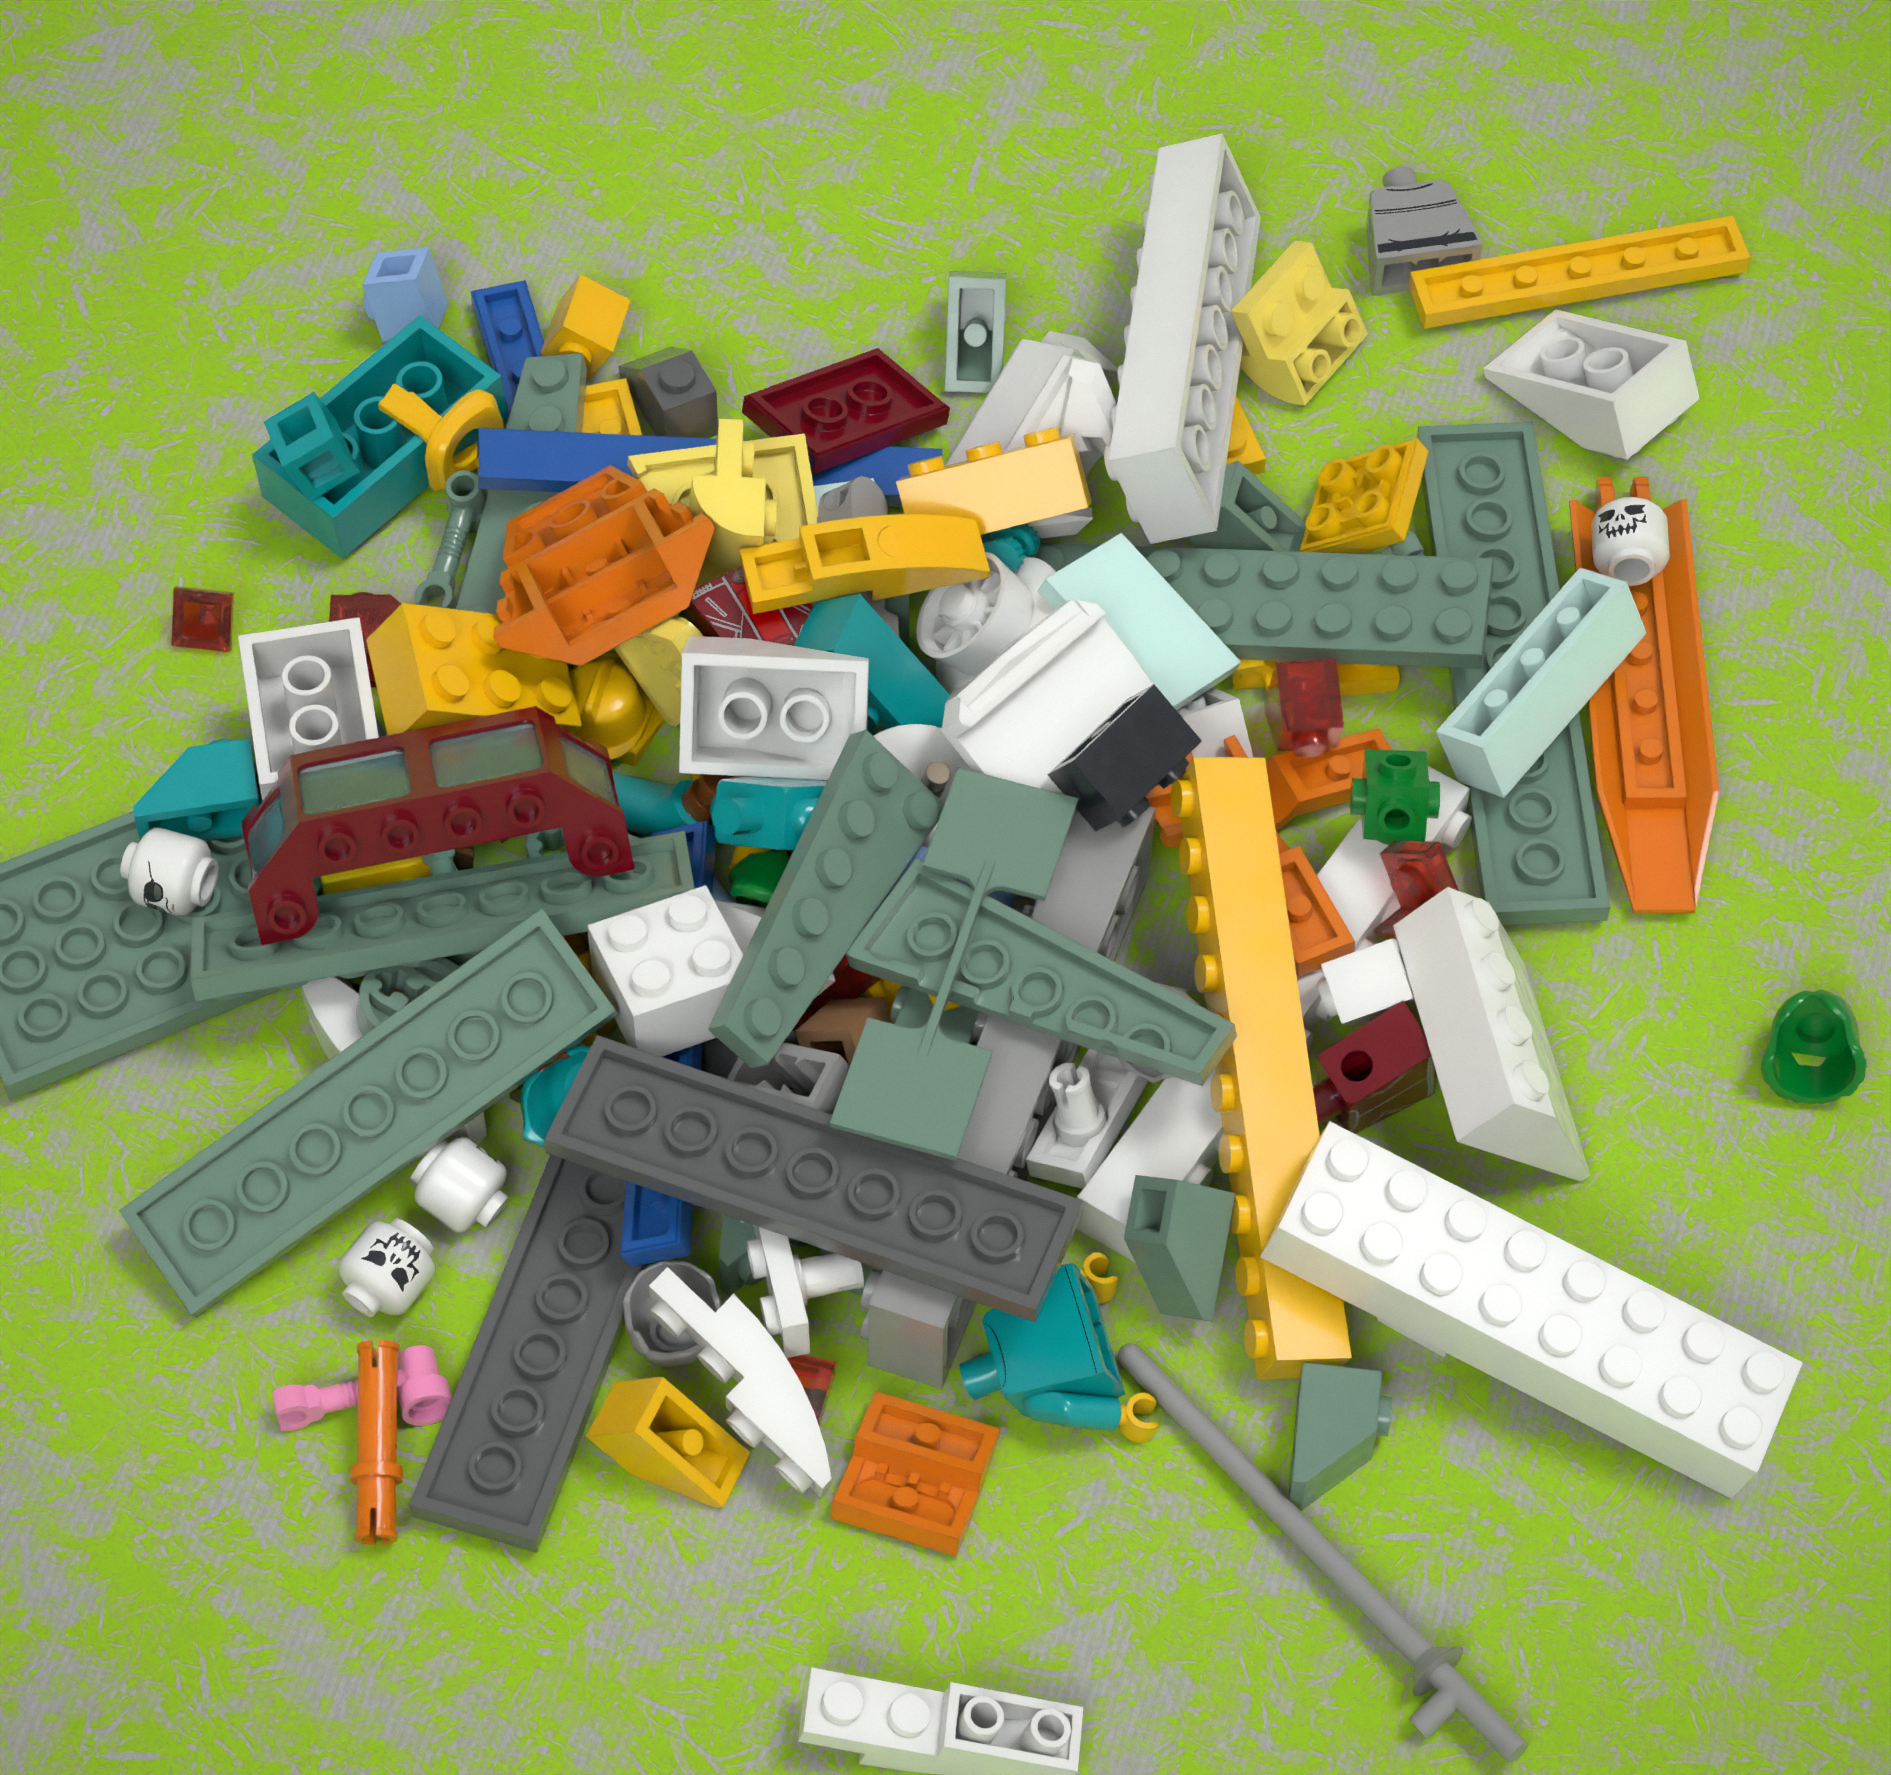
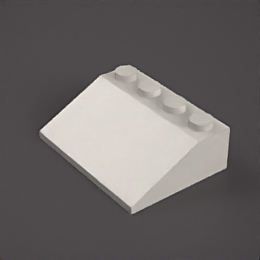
(1487, 1035)

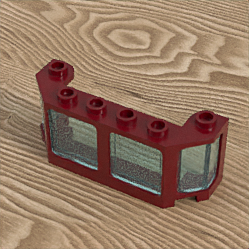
(426, 797)

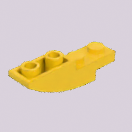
(864, 554)

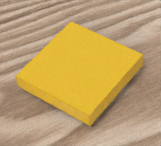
(1365, 500)

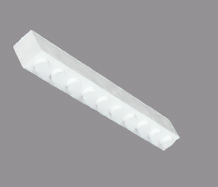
(1178, 1127)

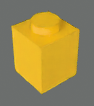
(586, 323)

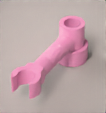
(420, 1393)

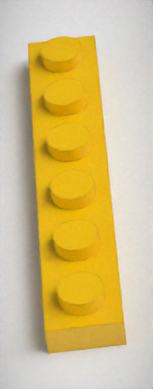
(1578, 272)

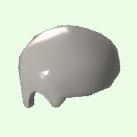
(646, 1332)

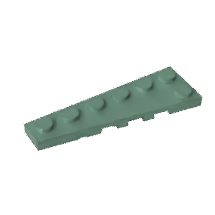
(546, 399)
(836, 878)
(1035, 978)

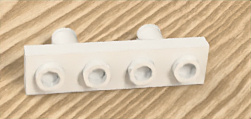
(1086, 1119)
(793, 1282)

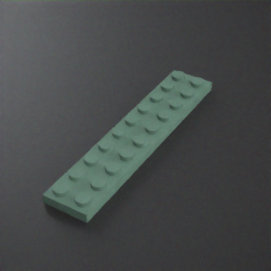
(1541, 841)

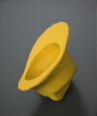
(610, 704)

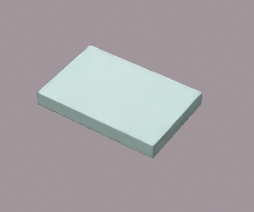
(1148, 617)

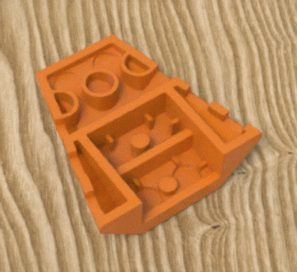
(597, 568)

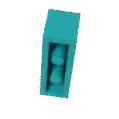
(898, 683)

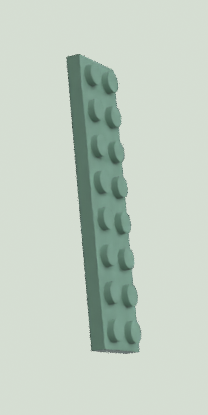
(1328, 603)
(429, 918)
(367, 1113)

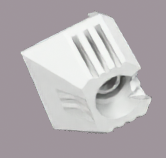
(1042, 390)
(1042, 696)

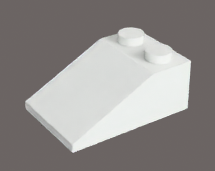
(1598, 380)
(767, 708)

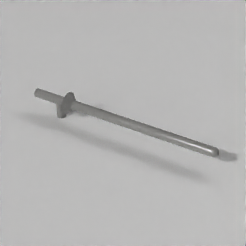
(1431, 1664)

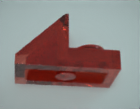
(1416, 875)

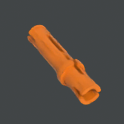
(376, 1465)

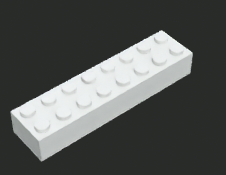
(1183, 341)
(1532, 1311)

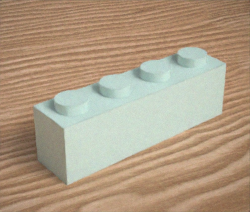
(1541, 682)

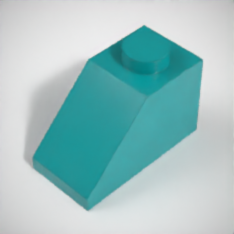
(203, 792)

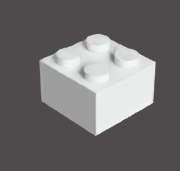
(665, 969)

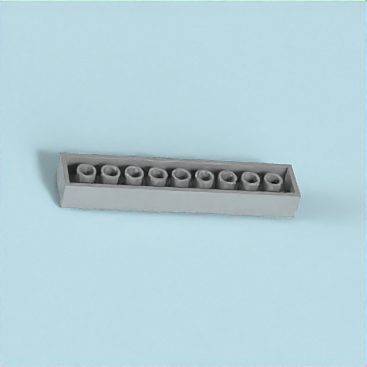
(1091, 901)

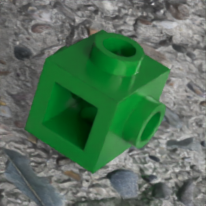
(1394, 796)

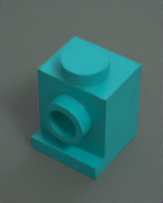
(311, 446)

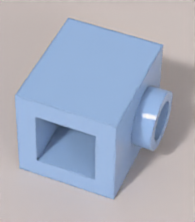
(402, 288)

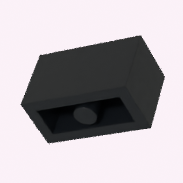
(1126, 758)

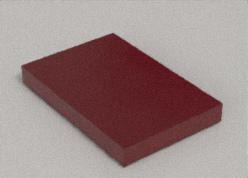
(847, 409)

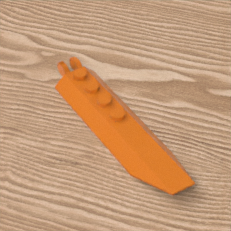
(1655, 726)

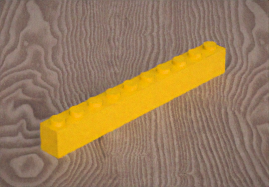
(1265, 1074)

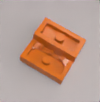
(915, 1473)

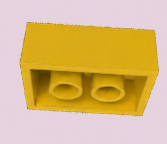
(448, 669)

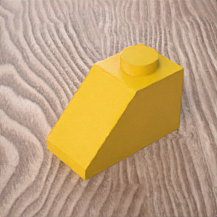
(668, 1440)

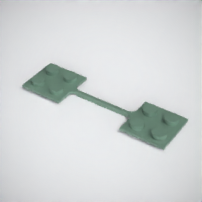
(917, 1082)

